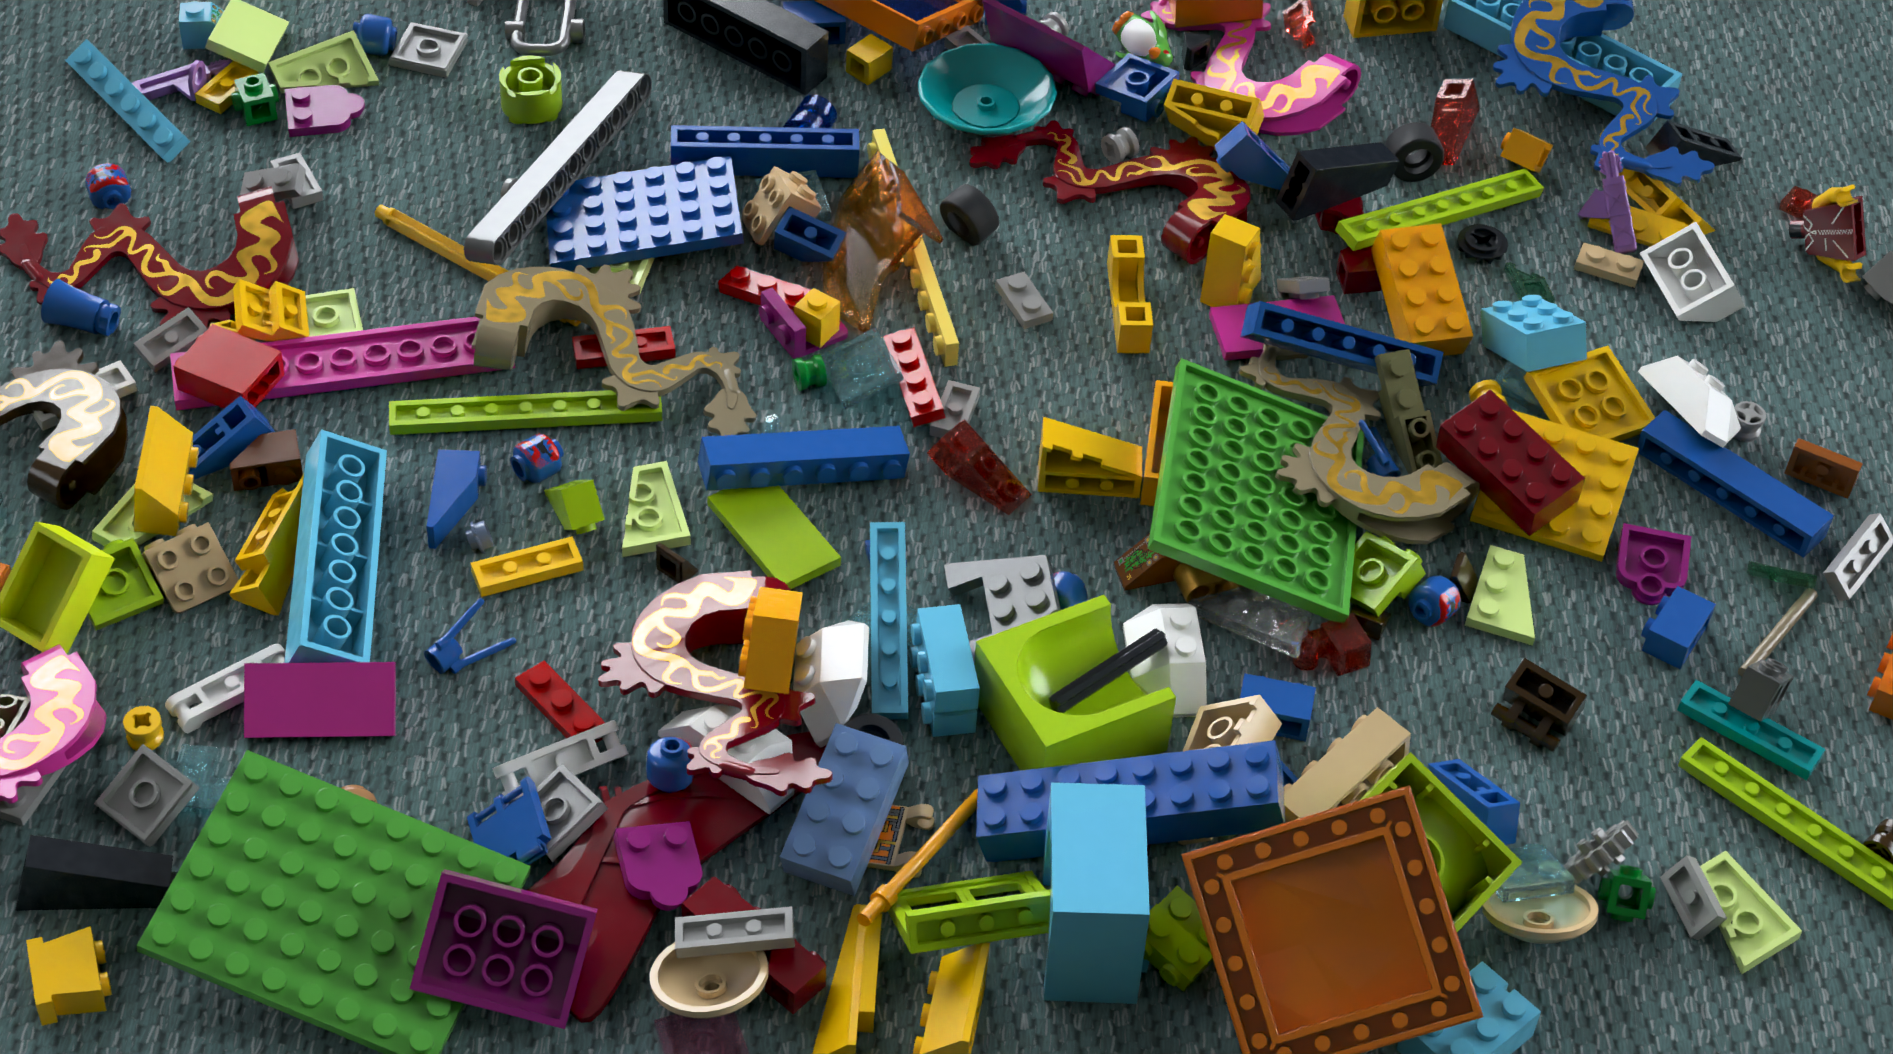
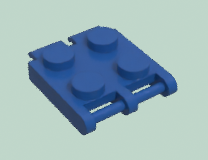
(516, 828)

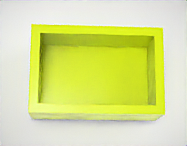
(52, 587)

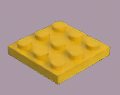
(1591, 396)

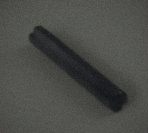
(1108, 671)

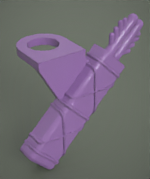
(183, 79)
(1612, 204)

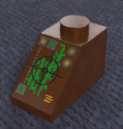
(1144, 567)

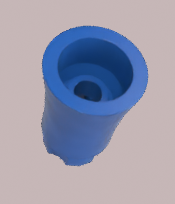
(79, 309)

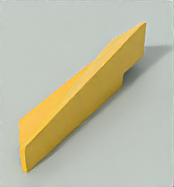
(1660, 200)
(270, 553)
(853, 989)

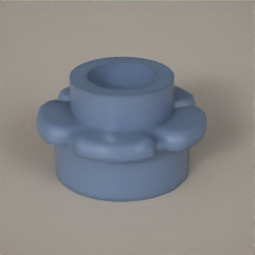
(479, 536)

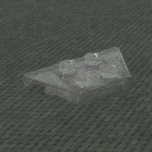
(1256, 618)

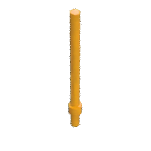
(886, 894)

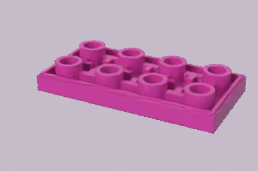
(1229, 321)
(319, 699)

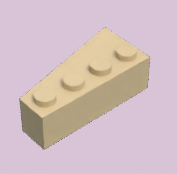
(1230, 724)
(1348, 766)

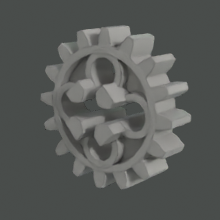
(1601, 851)

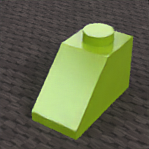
(576, 505)

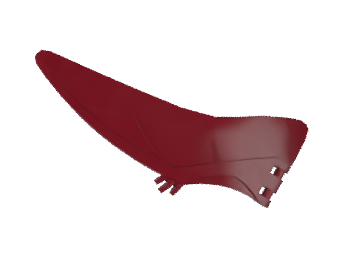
(594, 878)

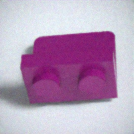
(788, 327)

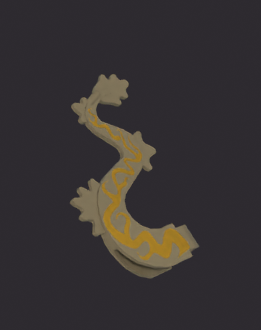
(530, 297)
(1402, 508)

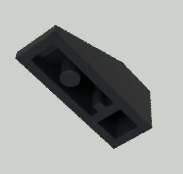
(1687, 139)

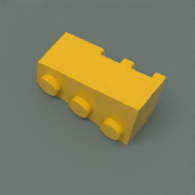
(1210, 111)
(1231, 263)
(1087, 462)

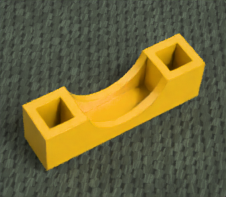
(1126, 281)

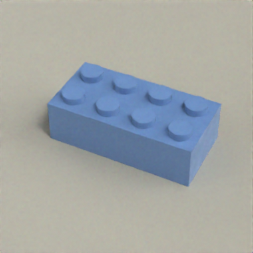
(845, 817)

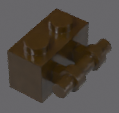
(1544, 699)

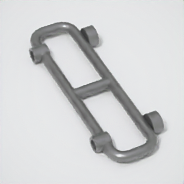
(571, 31)

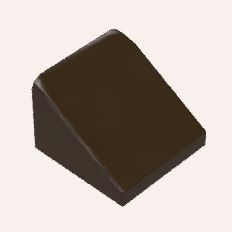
(673, 564)
(1464, 577)
(1371, 624)

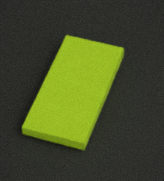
(775, 533)

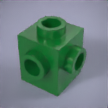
(255, 99)
(1630, 906)

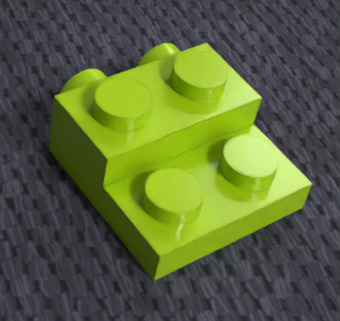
(1382, 573)
(127, 587)
(1177, 940)

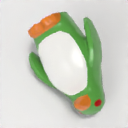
(1143, 38)

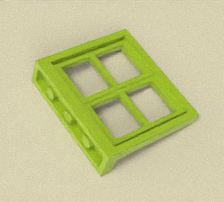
(971, 919)

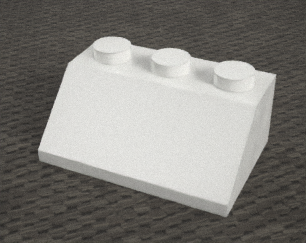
(1692, 277)

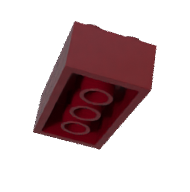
(1510, 462)

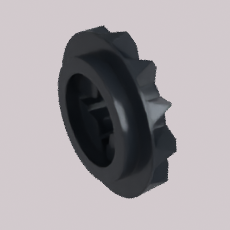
(1482, 234)

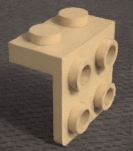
(775, 195)
(190, 567)

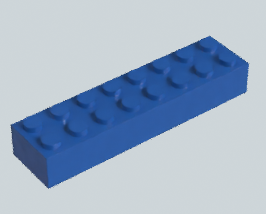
(1185, 796)

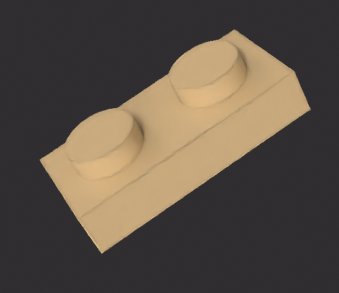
(1609, 265)

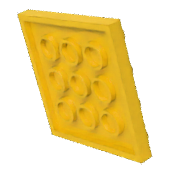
(1590, 521)

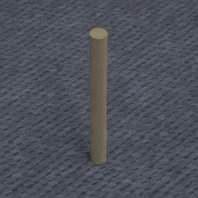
(1781, 629)

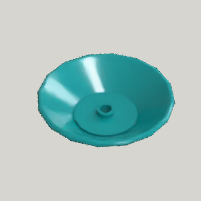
(987, 89)

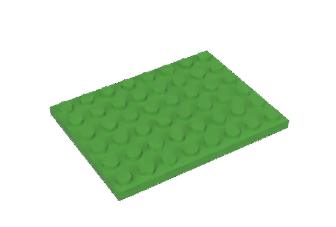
(1228, 509)
(317, 906)

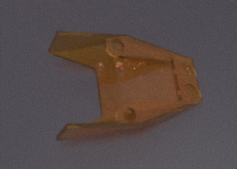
(881, 225)

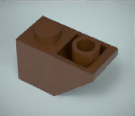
(268, 462)

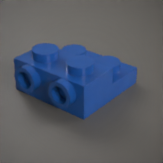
(1138, 86)

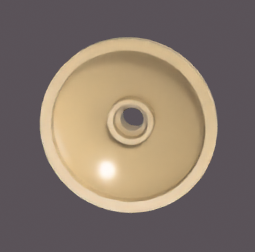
(1544, 918)
(707, 984)

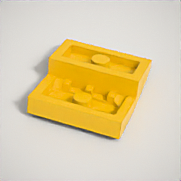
(271, 312)

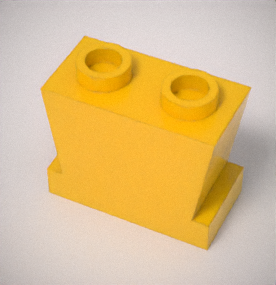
(68, 975)

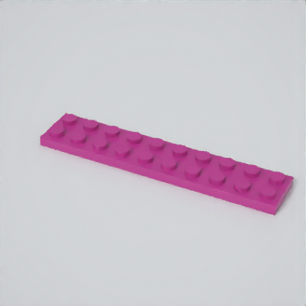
(366, 359)

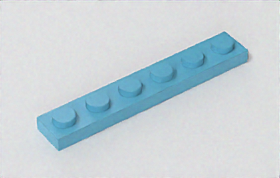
(128, 101)
(888, 620)

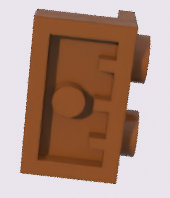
(1823, 468)

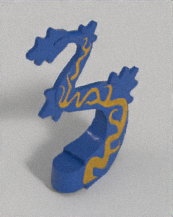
(1539, 62)

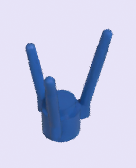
(1381, 461)
(447, 651)

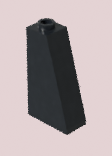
(1334, 176)
(91, 876)

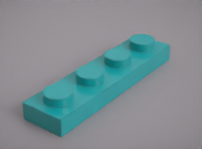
(1764, 737)

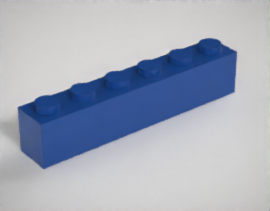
(761, 148)
(1333, 340)
(803, 457)
(1734, 483)

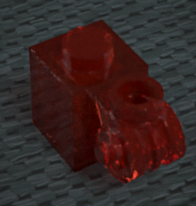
(1341, 643)

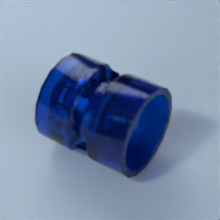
(813, 113)

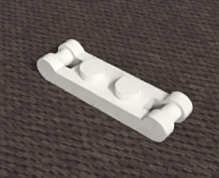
(217, 691)
(576, 753)

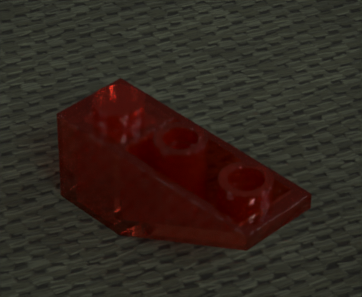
(1454, 115)
(975, 466)

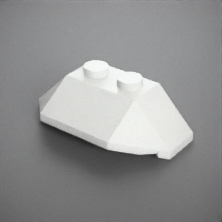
(1694, 397)
(1177, 665)
(835, 670)
(697, 723)

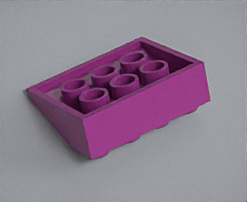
(1058, 53)
(503, 949)

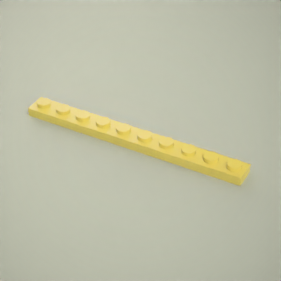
(924, 278)

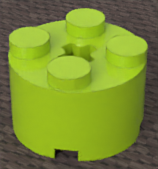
(531, 90)

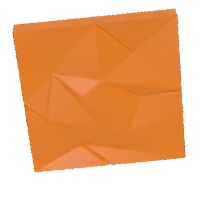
(1333, 931)

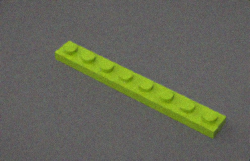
(1442, 207)
(514, 412)
(1790, 819)

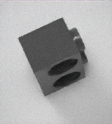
(1761, 689)

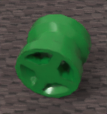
(809, 372)

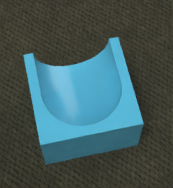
(1097, 892)

